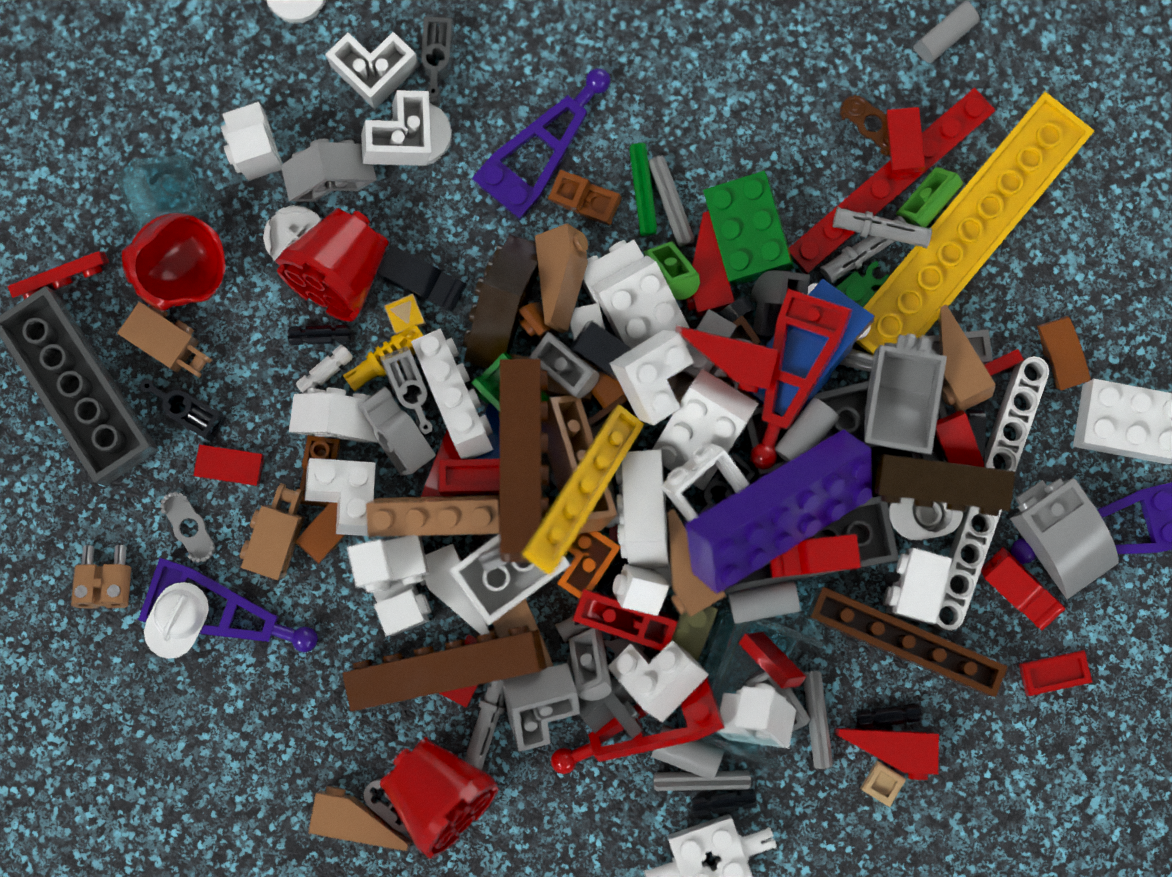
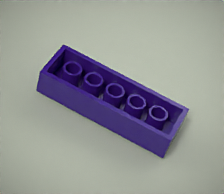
(779, 511)

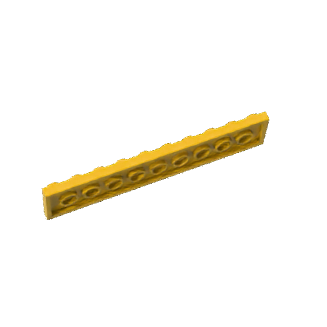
(976, 222)

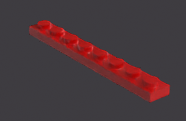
(885, 187)

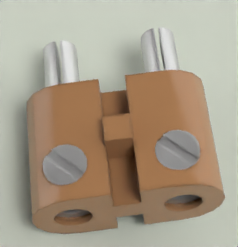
(103, 584)

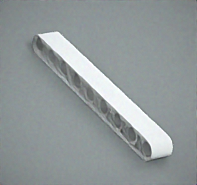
(1011, 453)

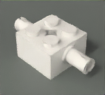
(721, 839)

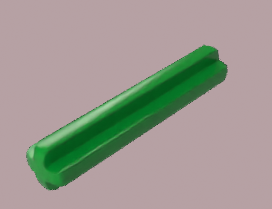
(643, 189)

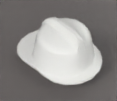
(923, 522)
(176, 620)

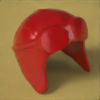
(174, 261)

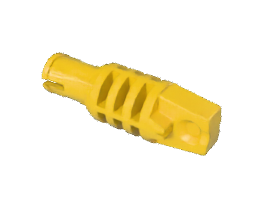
(373, 366)

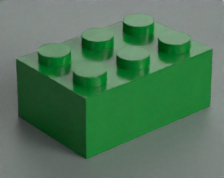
(748, 228)

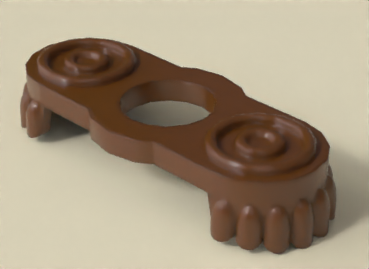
(856, 110)

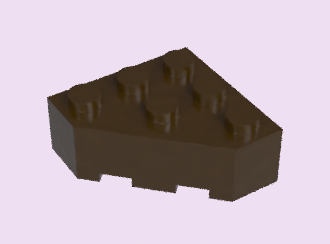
(501, 296)

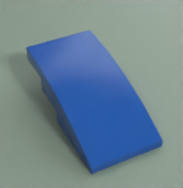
(804, 347)

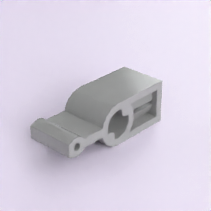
(399, 383)
(396, 433)

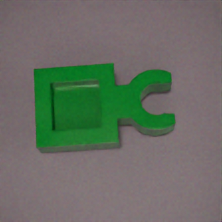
(860, 288)

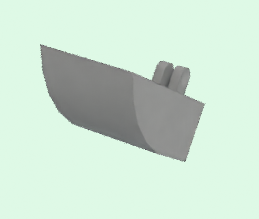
(904, 394)
(1065, 534)

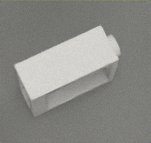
(701, 460)

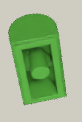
(930, 197)
(676, 269)

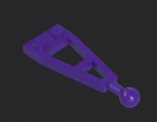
(507, 186)
(1157, 511)
(169, 572)

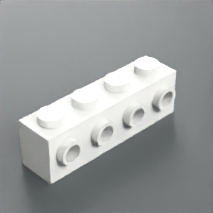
(452, 396)

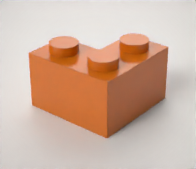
(591, 559)

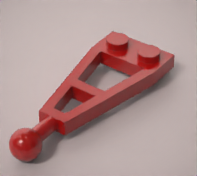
(809, 315)
(701, 719)

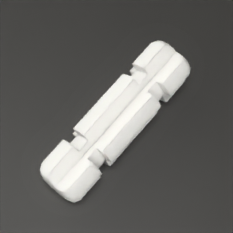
(325, 369)

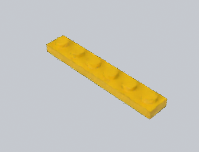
(583, 490)

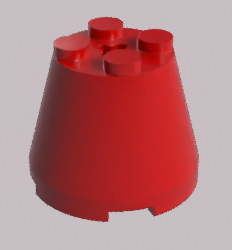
(334, 263)
(437, 795)

